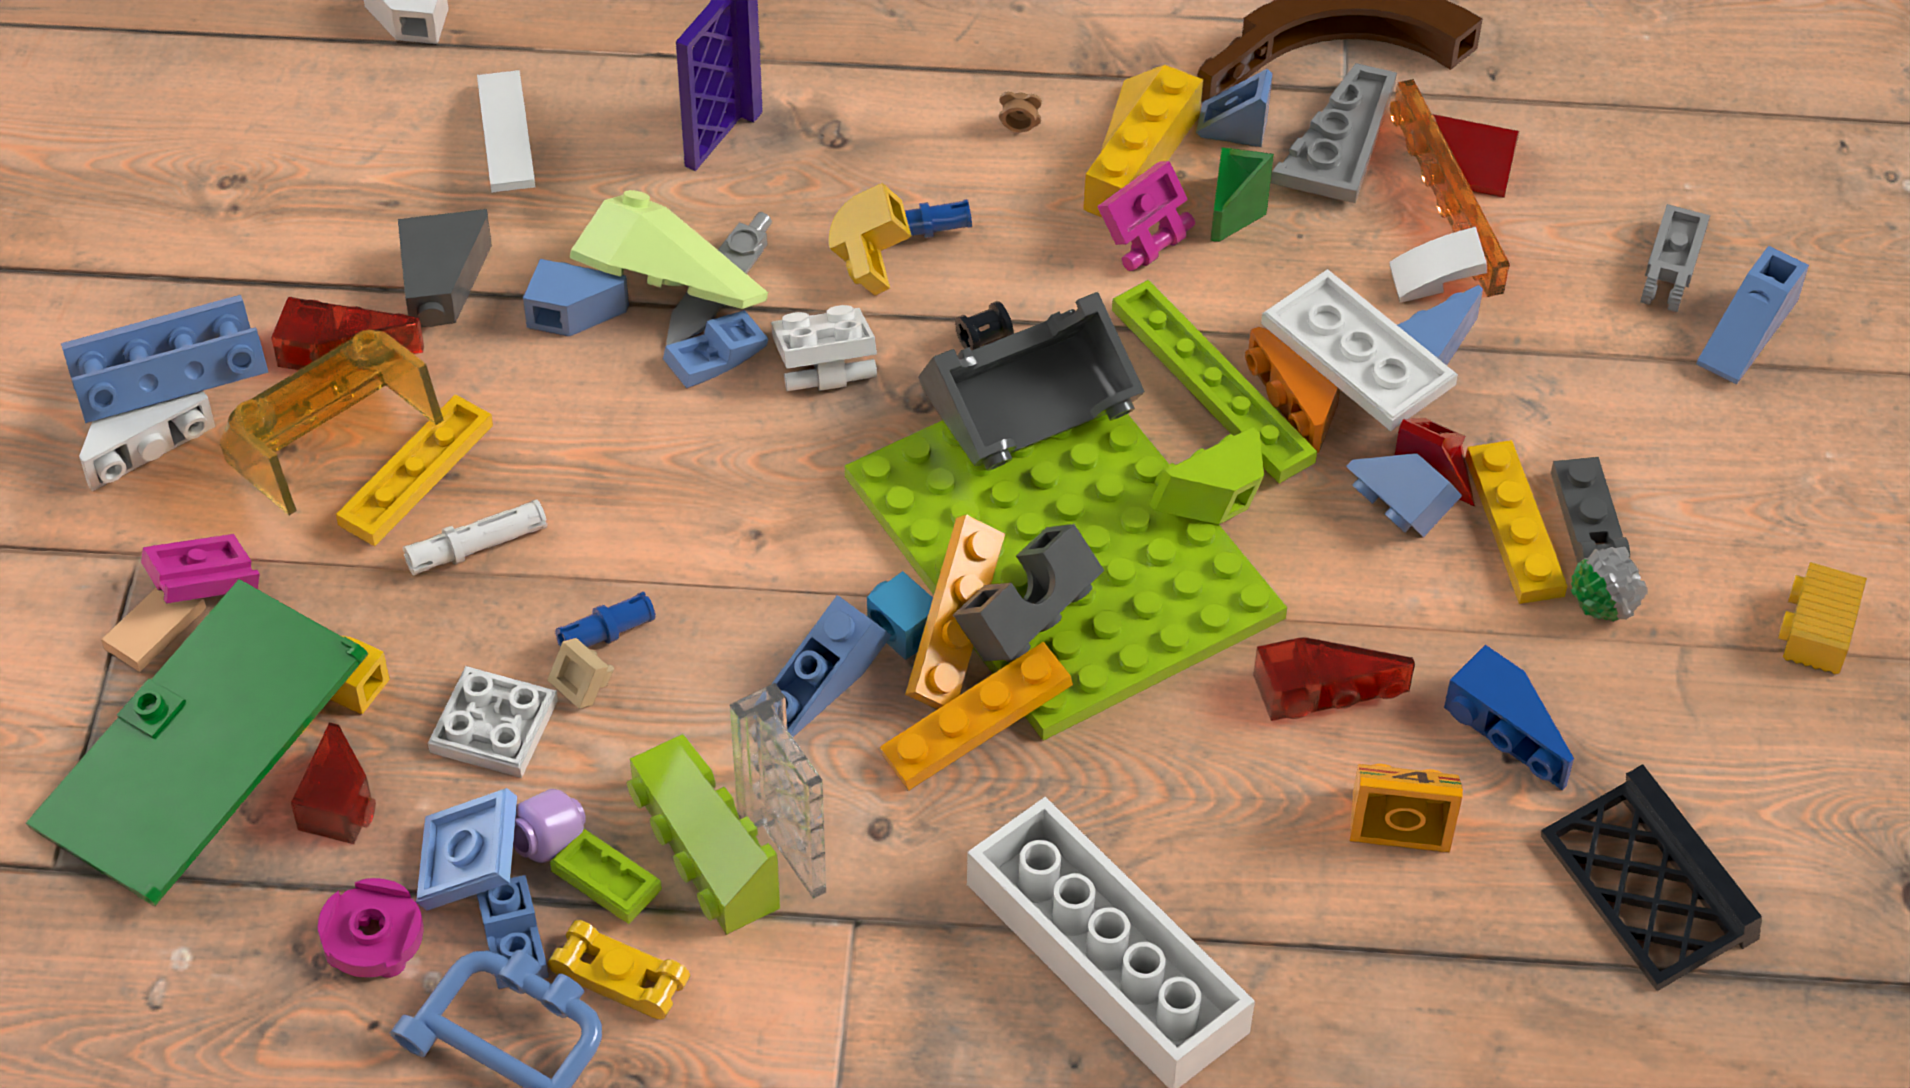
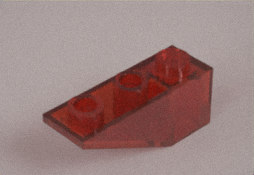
(315, 328)
(1321, 675)

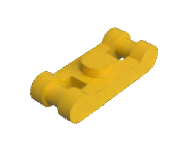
(619, 970)

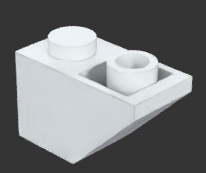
(410, 19)

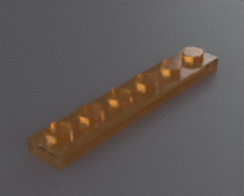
(1447, 181)

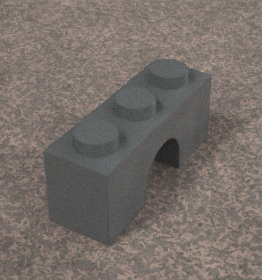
(1058, 574)

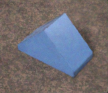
(1238, 112)

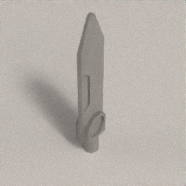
(741, 248)

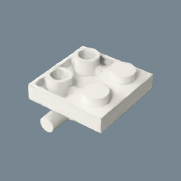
(825, 343)

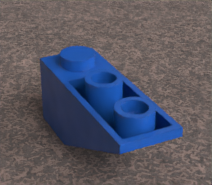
(1507, 710)

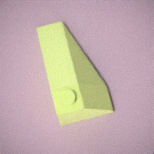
(653, 241)

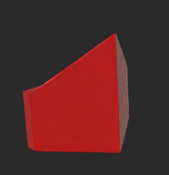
(1482, 152)
(1439, 448)

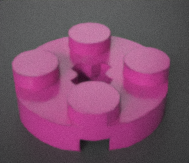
(375, 954)

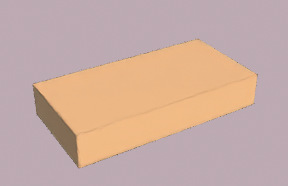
(150, 628)

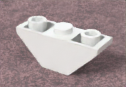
(142, 435)

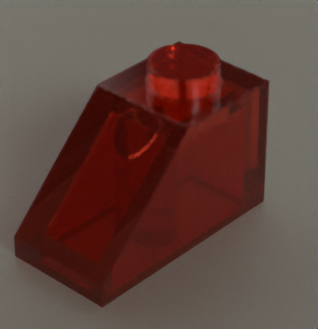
(334, 791)

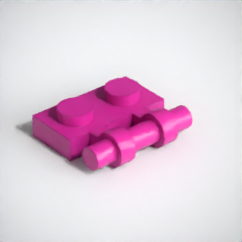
(1142, 204)

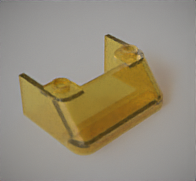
(314, 397)

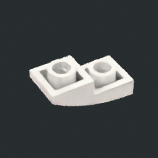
(1442, 260)

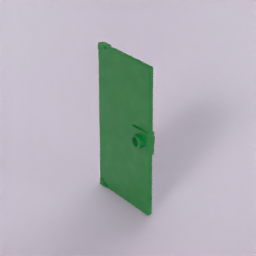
(196, 741)

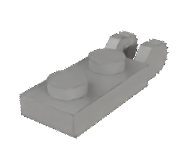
(1675, 253)

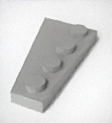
(1340, 138)

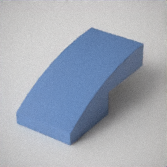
(722, 347)

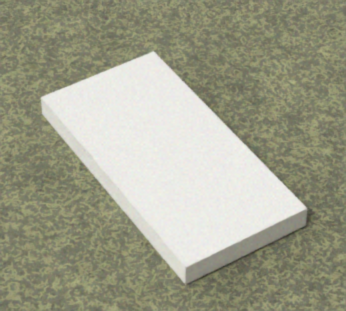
(1359, 349)

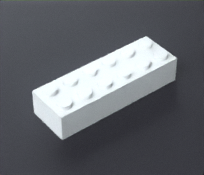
(1109, 943)

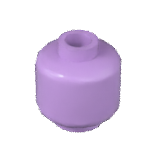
(547, 825)

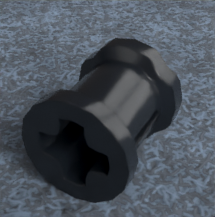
(996, 317)

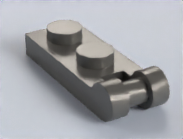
(1587, 506)

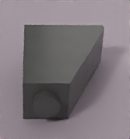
(442, 262)

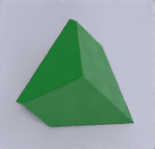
(1240, 190)

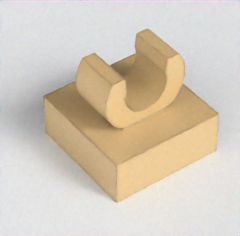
(579, 673)

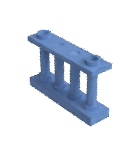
(164, 358)

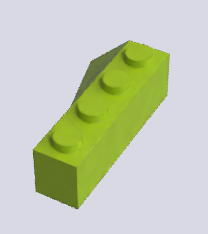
(704, 830)

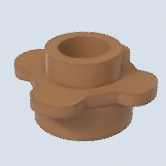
(1020, 111)

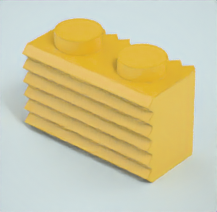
(1823, 617)

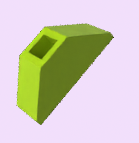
(1213, 481)

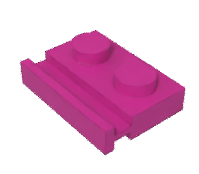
(198, 567)

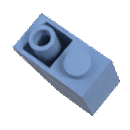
(572, 298)
(1410, 488)

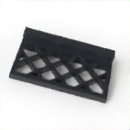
(1692, 863)

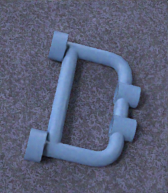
(521, 976)

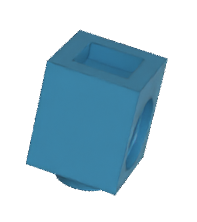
(902, 611)

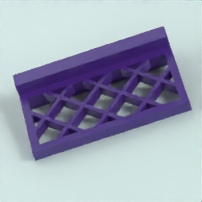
(719, 76)

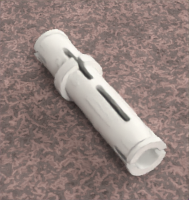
(468, 539)

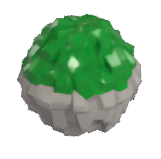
(1608, 584)

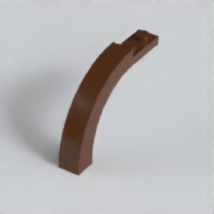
(1425, 26)

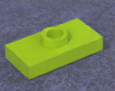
(606, 876)

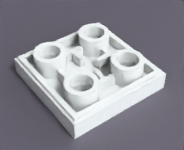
(493, 721)

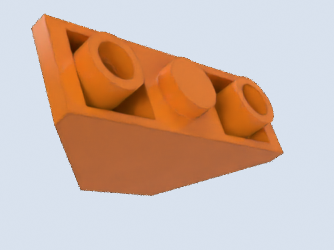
(1293, 385)

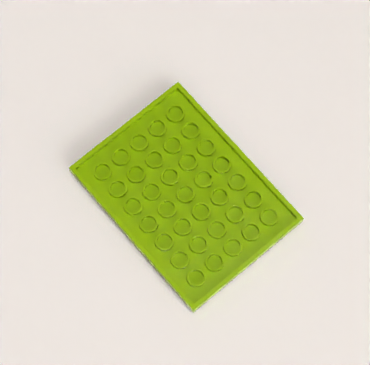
(1168, 581)

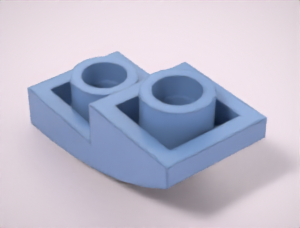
(511, 922)

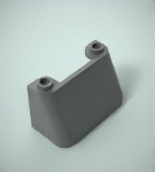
(1033, 383)

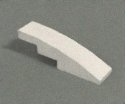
(505, 131)

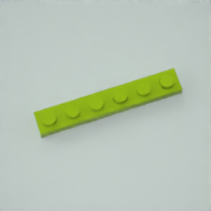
(1212, 378)

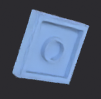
(467, 849)

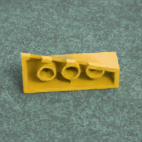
(1146, 128)

